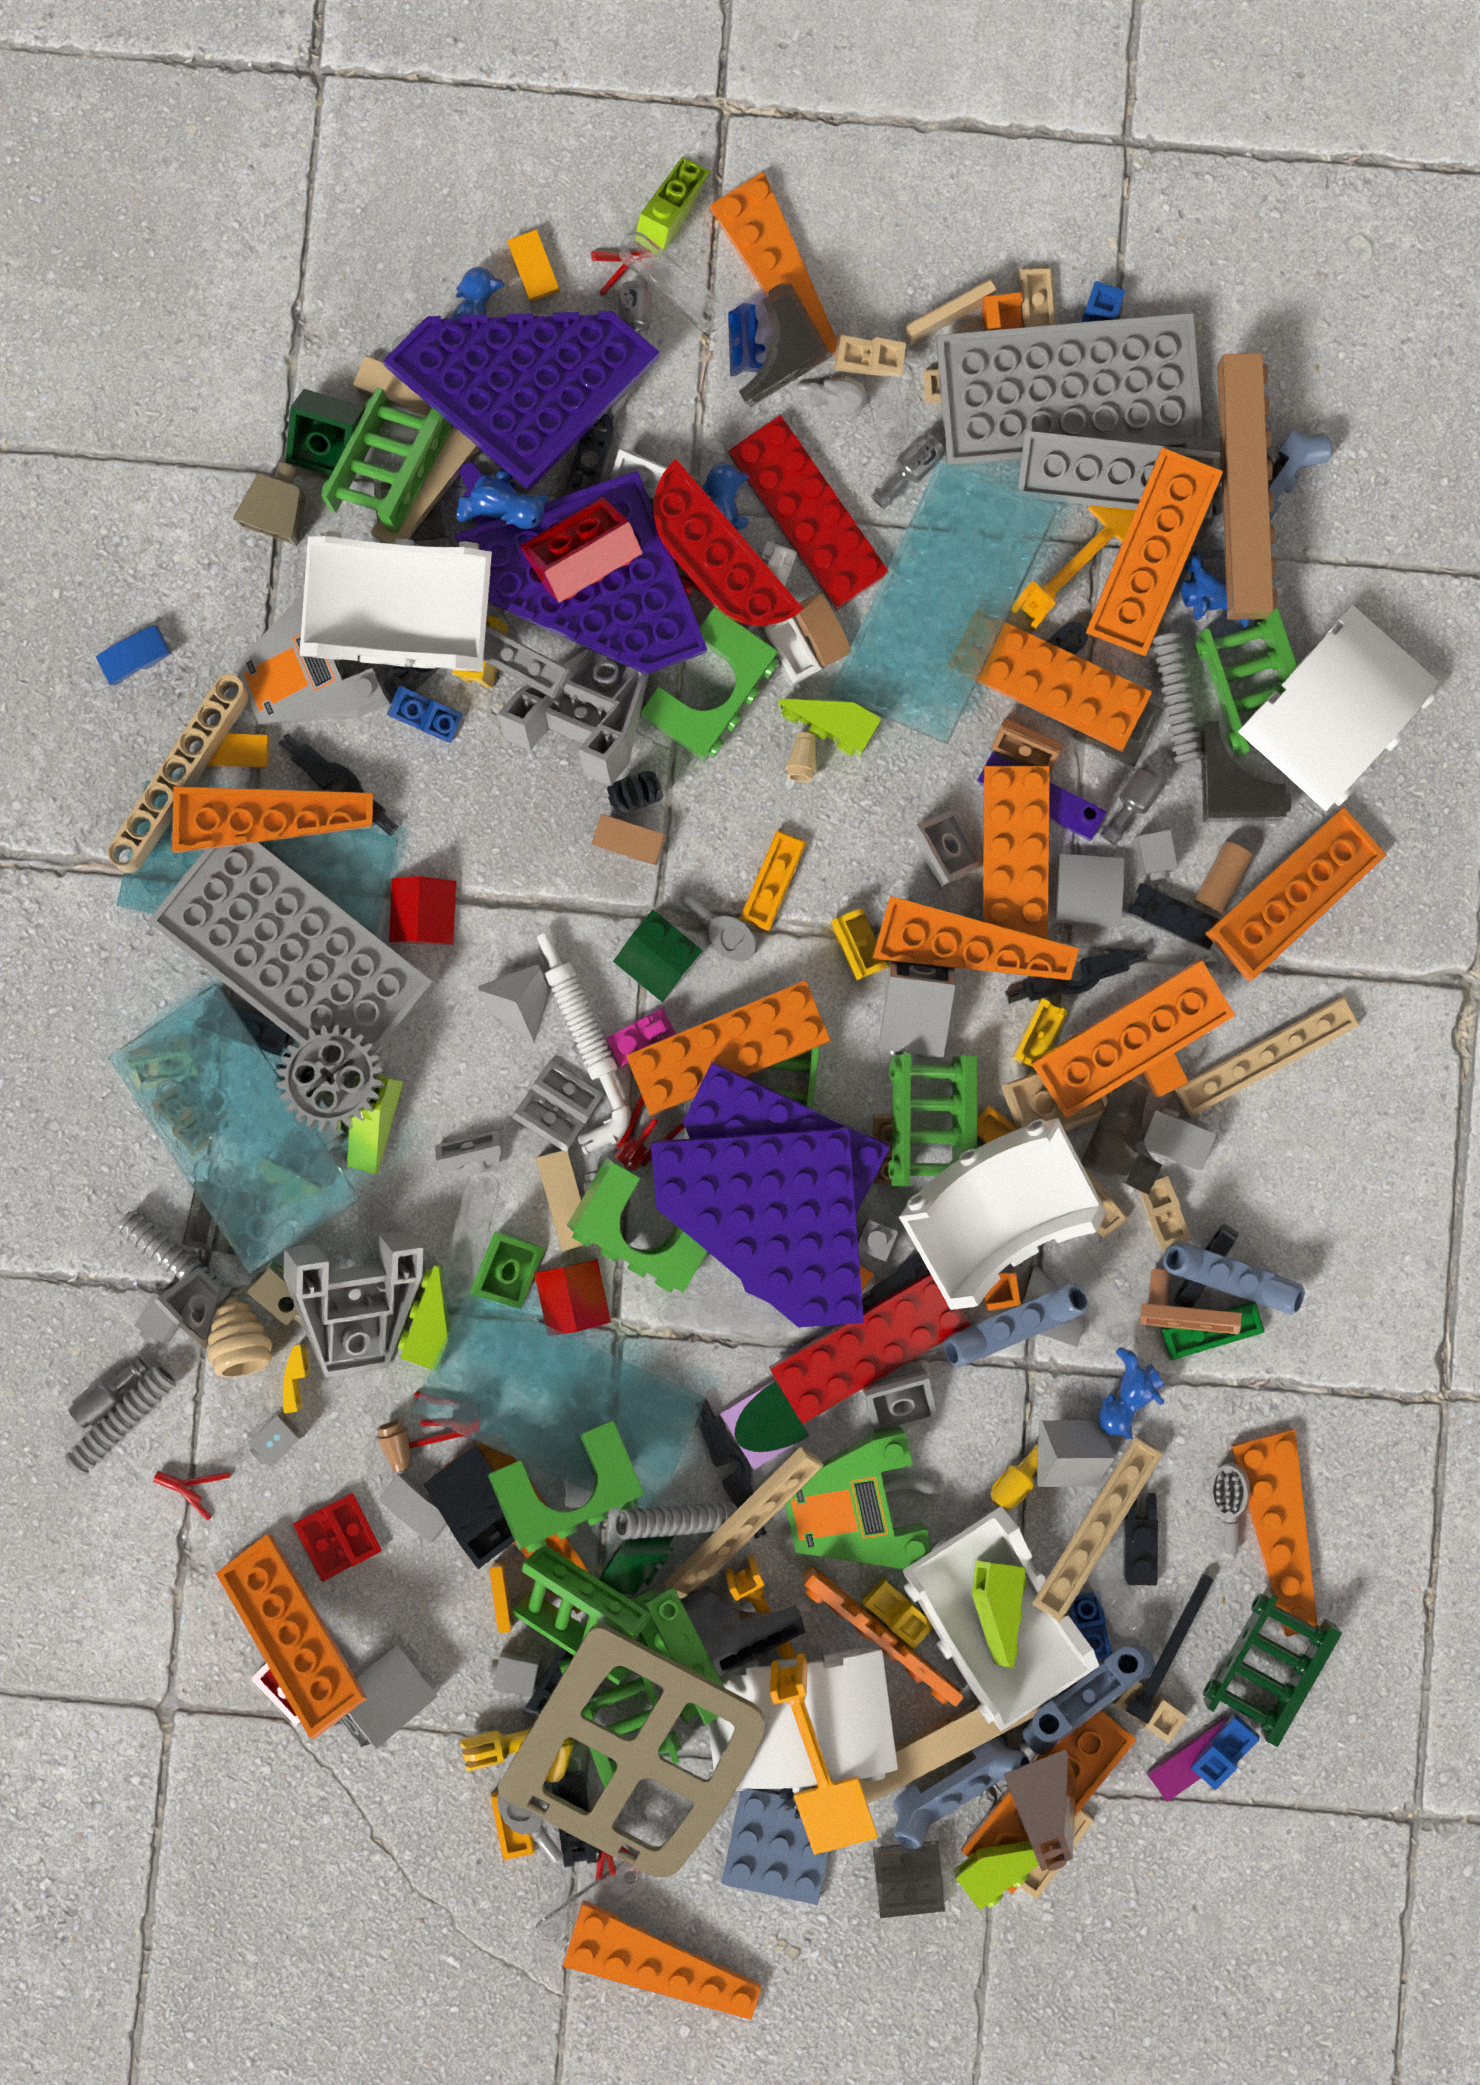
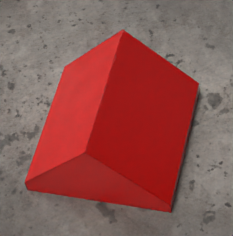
(422, 910)
(573, 1297)

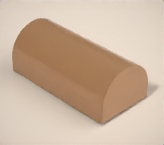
(1026, 745)
(1224, 876)

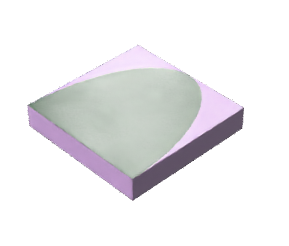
(764, 1424)

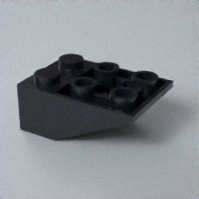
(471, 1506)

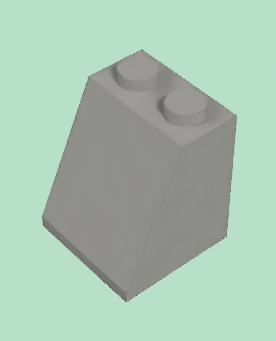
(917, 1009)
(393, 1695)

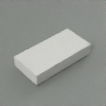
(792, 650)

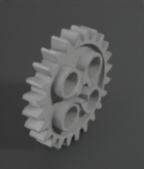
(347, 1101)

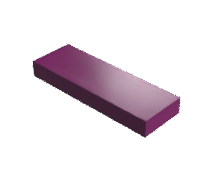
(1174, 1772)

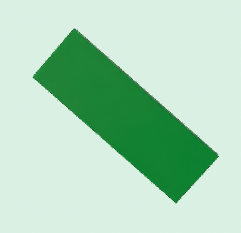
(1188, 1342)

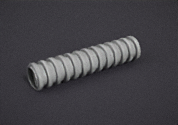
(1177, 697)
(164, 1251)
(120, 1420)
(672, 1520)

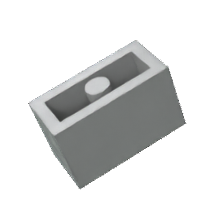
(1177, 1139)

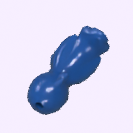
(476, 288)
(723, 485)
(498, 499)
(1204, 589)
(1137, 1390)

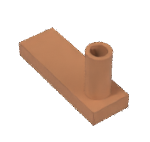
(1160, 1314)

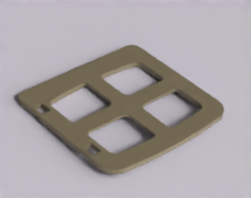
(636, 1756)

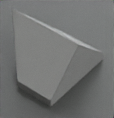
(518, 999)
(192, 1304)

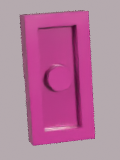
(640, 1035)

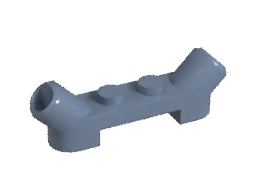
(1296, 453)
(1233, 1277)
(1016, 1325)
(1087, 1697)
(920, 1810)

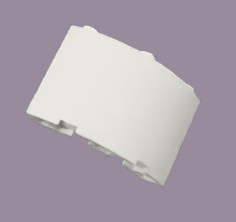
(395, 603)
(1340, 708)
(999, 1208)
(1050, 1651)
(847, 1712)

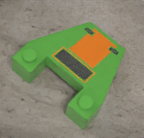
(846, 1508)

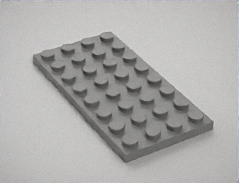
(1073, 379)
(288, 947)

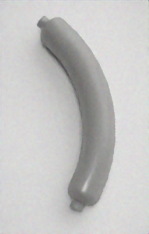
(910, 1483)

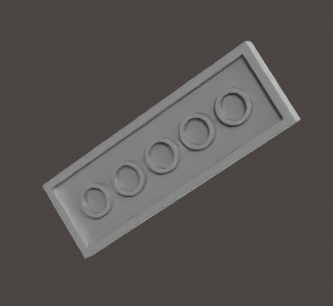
(1093, 469)

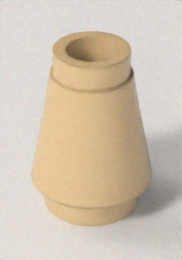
(802, 759)

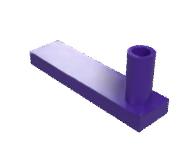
(1064, 807)

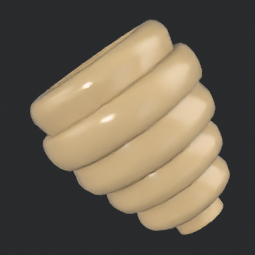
(237, 1341)

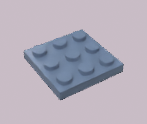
(772, 1850)

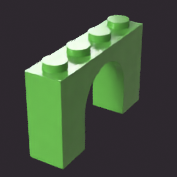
(702, 730)
(599, 1222)
(533, 1521)

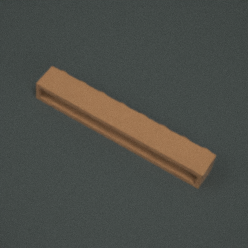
(1245, 486)

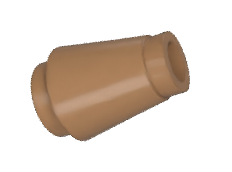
(395, 1444)

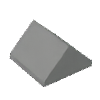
(946, 847)
(900, 1401)
(1072, 1453)

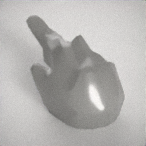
(841, 394)

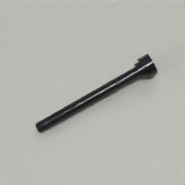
(1142, 1705)

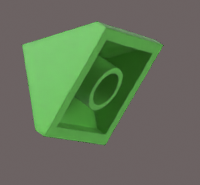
(507, 1270)

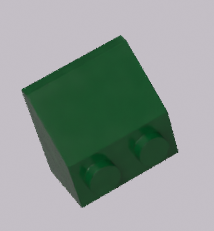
(320, 430)
(658, 956)
(636, 1562)

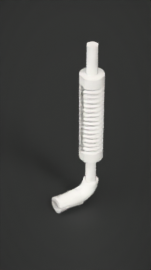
(591, 1045)

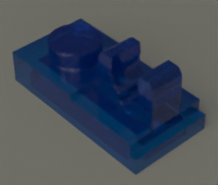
(742, 345)

